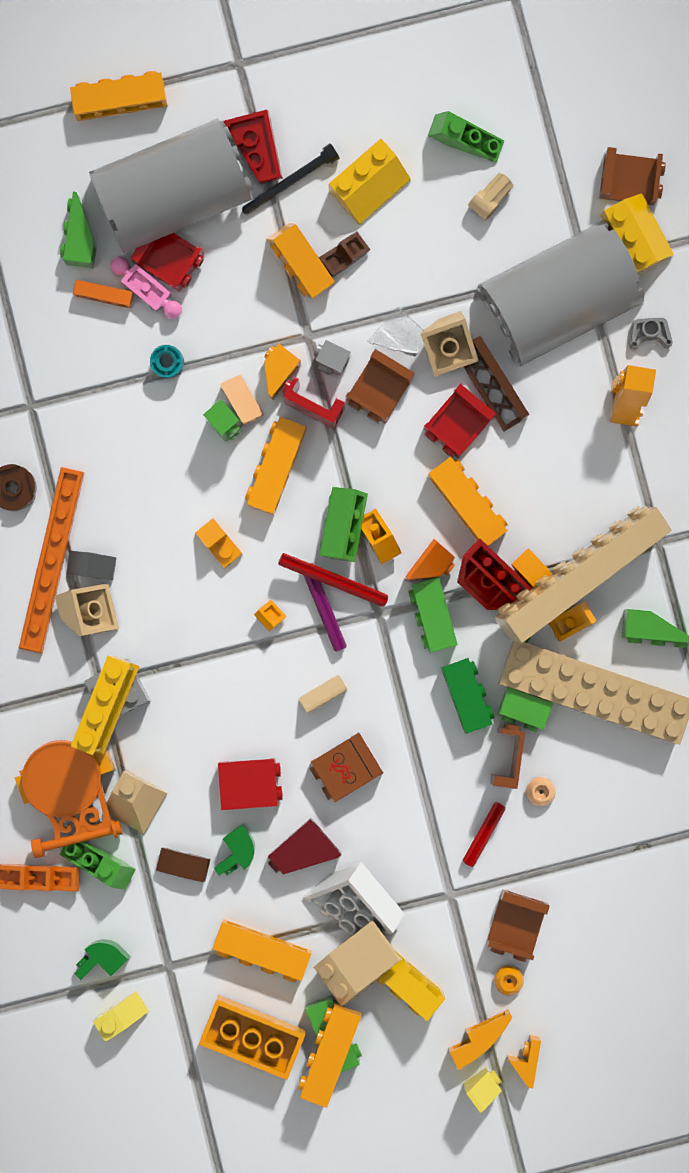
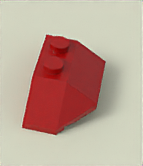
(489, 577)

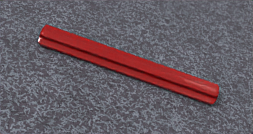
(333, 579)

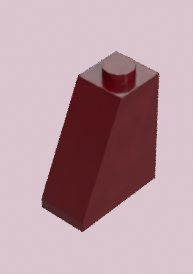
(303, 849)

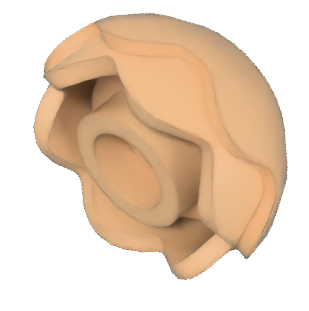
(537, 784)

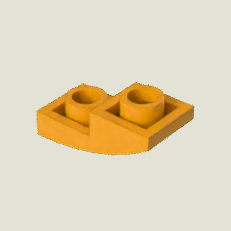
(530, 567)

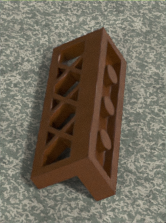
(502, 385)

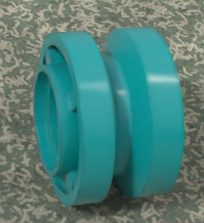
(155, 361)

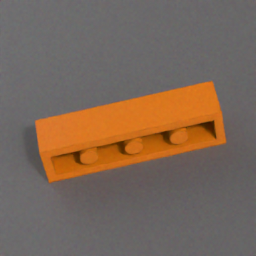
(103, 294)

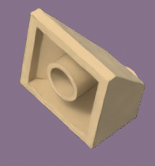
(449, 344)
(87, 610)
(135, 801)

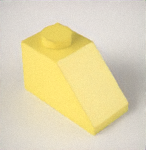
(120, 1016)
(483, 1088)

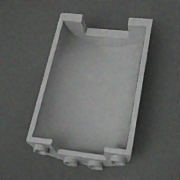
(171, 185)
(563, 292)

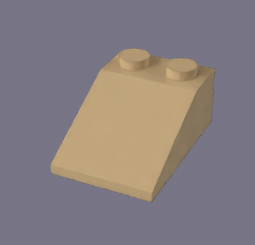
(357, 963)

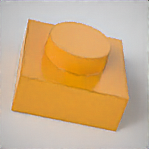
(270, 615)

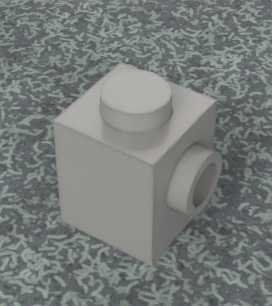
(331, 358)

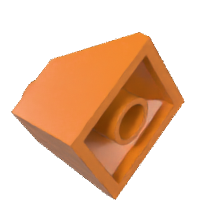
(431, 563)

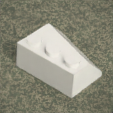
(356, 900)

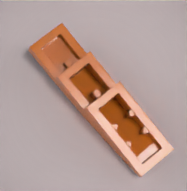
(39, 877)

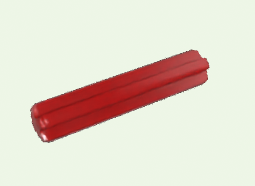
(484, 834)

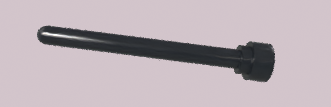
(326, 156)

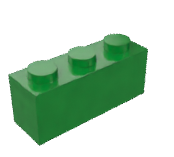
(467, 695)

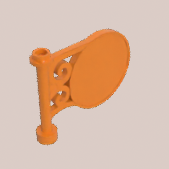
(61, 785)

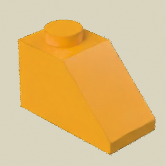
(279, 368)
(379, 537)

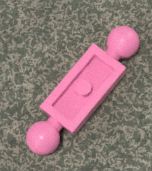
(146, 287)

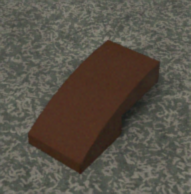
(344, 254)
(183, 864)

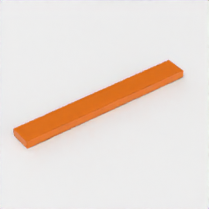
(51, 560)

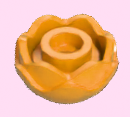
(505, 973)

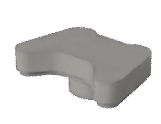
(650, 330)

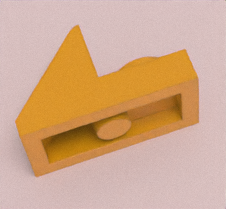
(218, 543)
(572, 621)
(527, 1066)

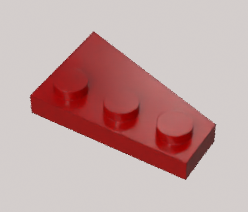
(257, 143)

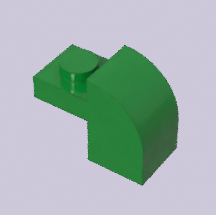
(243, 849)
(106, 954)

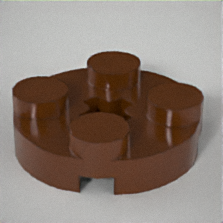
(24, 494)

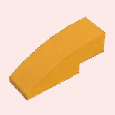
(480, 1039)

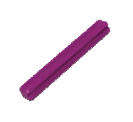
(326, 614)

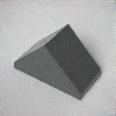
(91, 565)

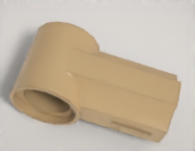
(487, 201)

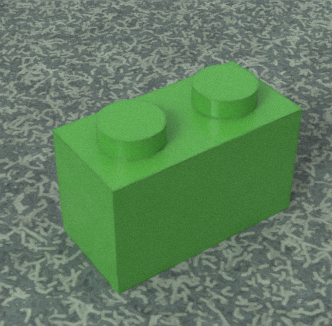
(223, 421)
(524, 708)

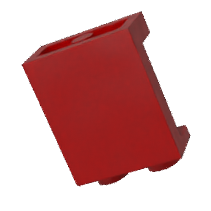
(169, 260)
(327, 417)
(458, 422)
(249, 784)

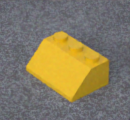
(369, 181)
(638, 231)

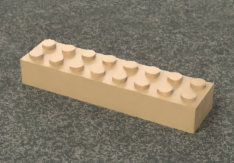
(582, 573)
(596, 691)

